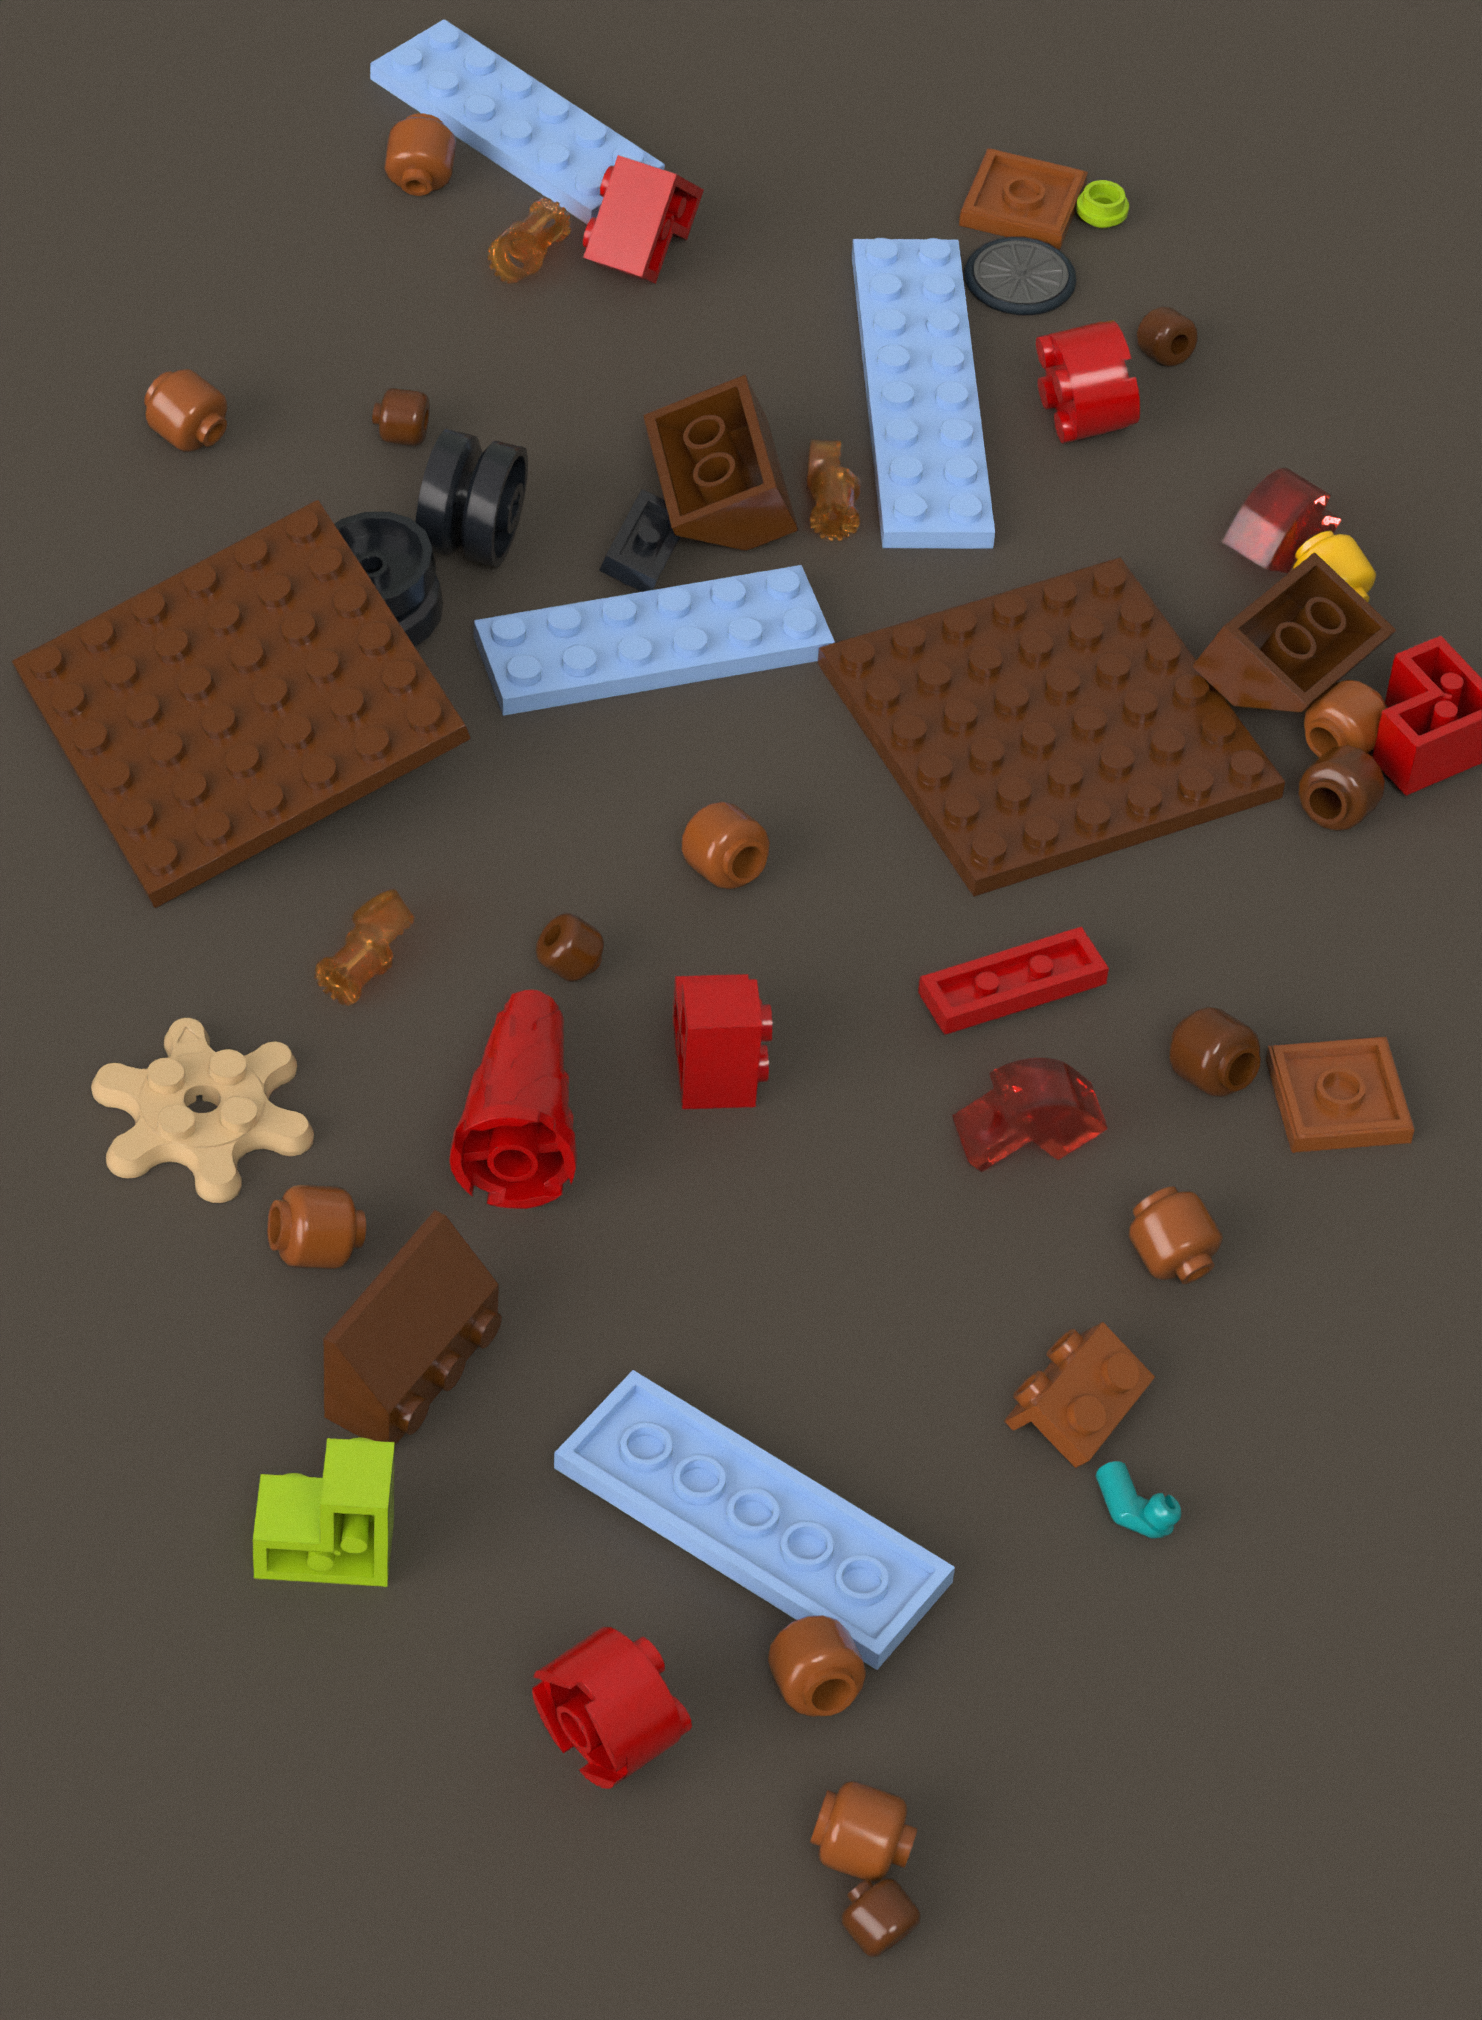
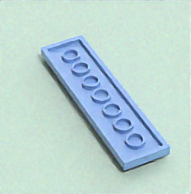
(922, 395)

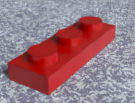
(1013, 980)

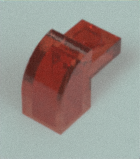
(1279, 520)
(1030, 1102)

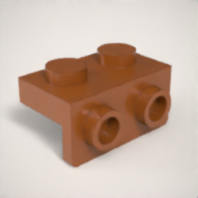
(1081, 1392)

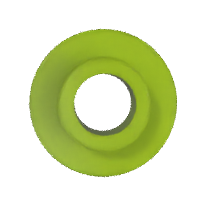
(1103, 204)

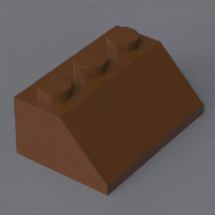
(721, 468)
(1293, 641)
(409, 1334)

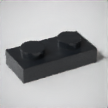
(642, 544)

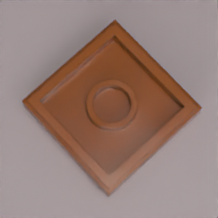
(1023, 198)
(1339, 1094)

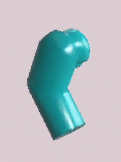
(1147, 1517)

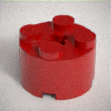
(1088, 380)
(610, 1705)

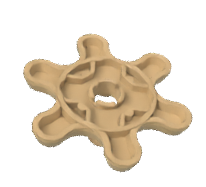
(202, 1141)

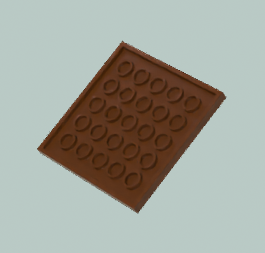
(239, 702)
(1049, 725)

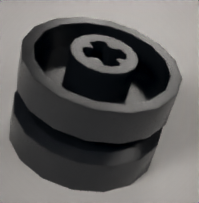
(472, 496)
(401, 567)

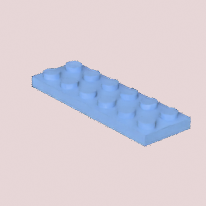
(507, 115)
(651, 639)
(753, 1516)

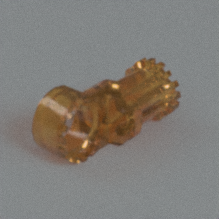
(528, 241)
(834, 491)
(365, 947)

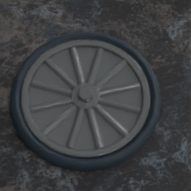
(1020, 276)

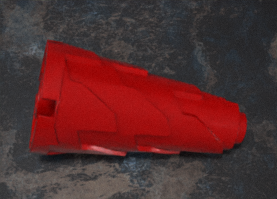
(517, 1117)

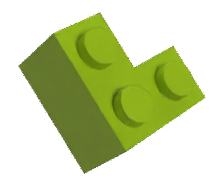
(329, 1525)

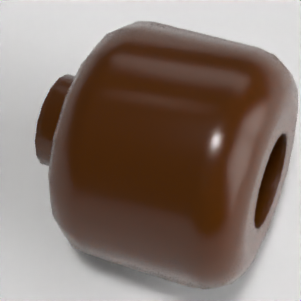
(1167, 336)
(402, 416)
(570, 947)
(879, 1915)

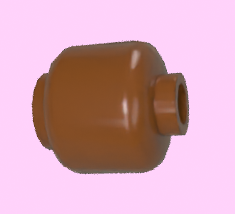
(419, 153)
(186, 410)
(1344, 716)
(725, 845)
(315, 1227)
(1175, 1235)
(817, 1666)
(863, 1831)

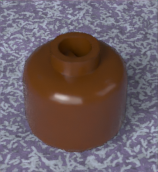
(1341, 788)
(1215, 1052)

